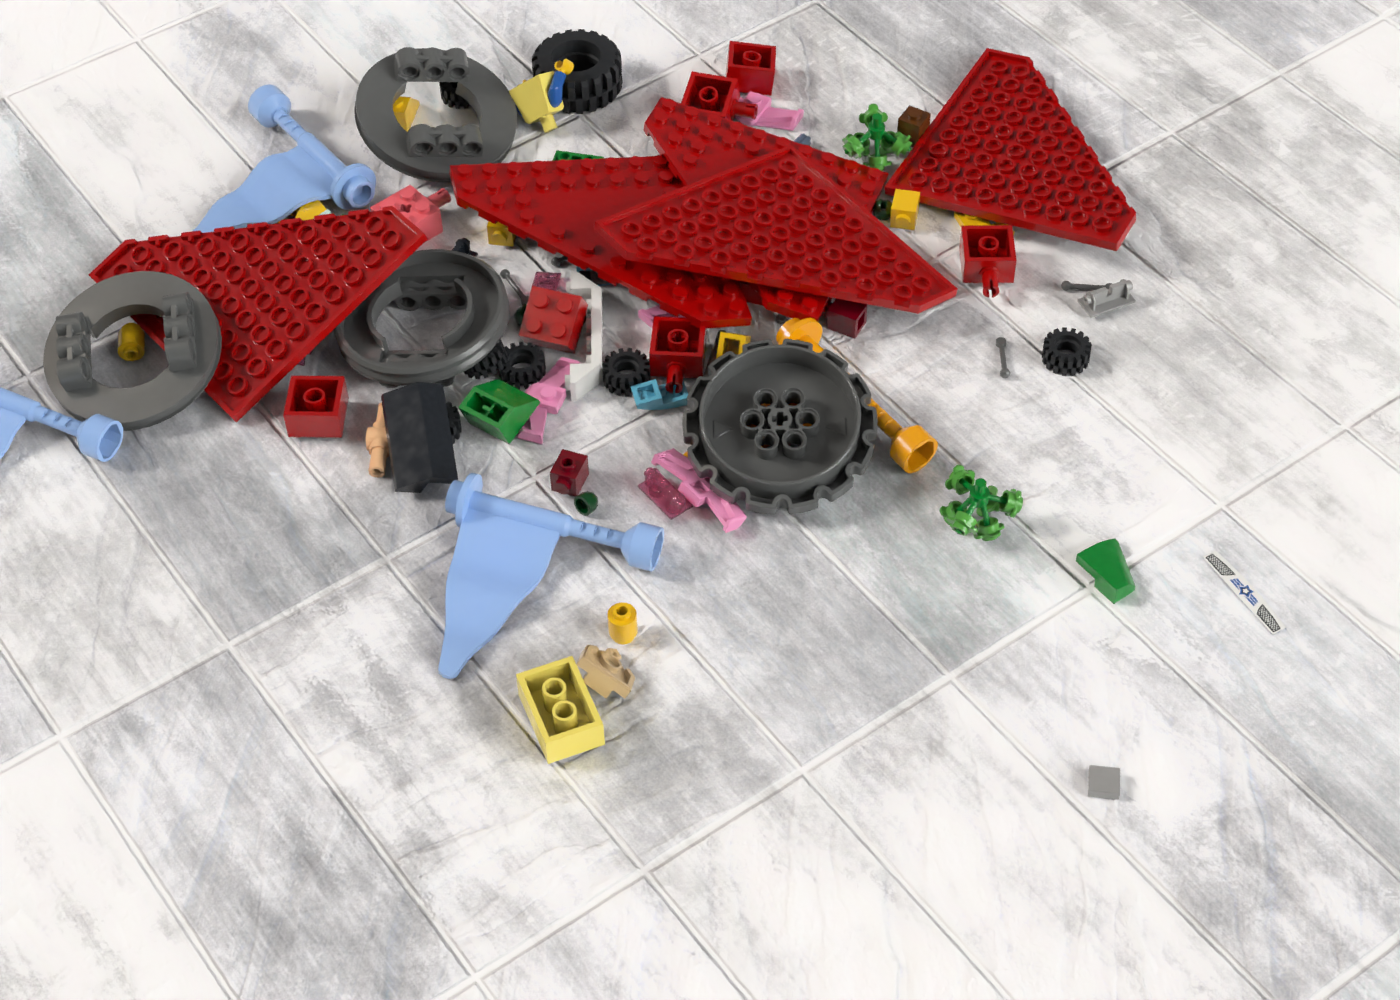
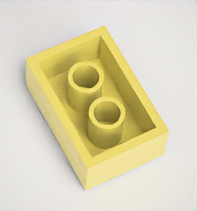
(560, 709)

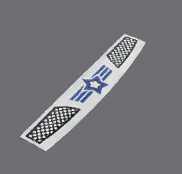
(1245, 592)

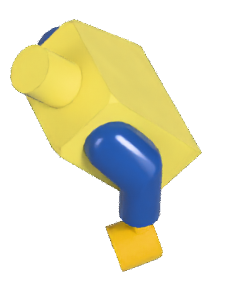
(542, 96)

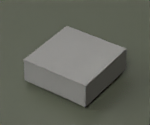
(1104, 782)

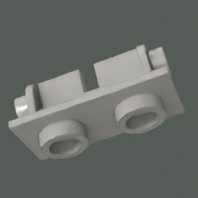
(1106, 300)

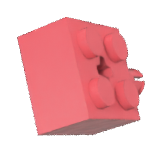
(419, 209)

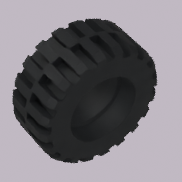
(595, 73)

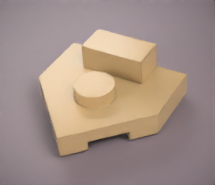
(605, 671)

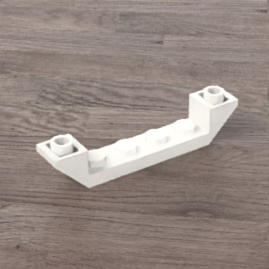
(587, 375)

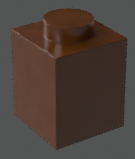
(913, 123)

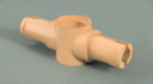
(377, 445)

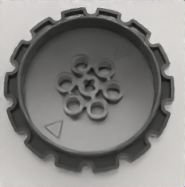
(779, 475)

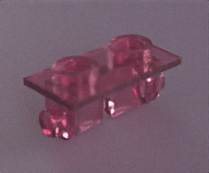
(663, 494)

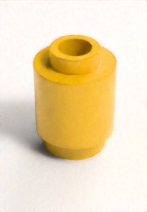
(131, 342)
(622, 623)

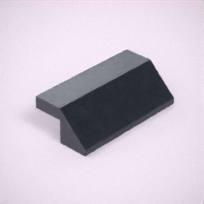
(418, 436)

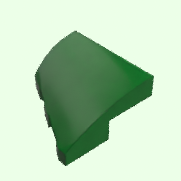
(1108, 568)

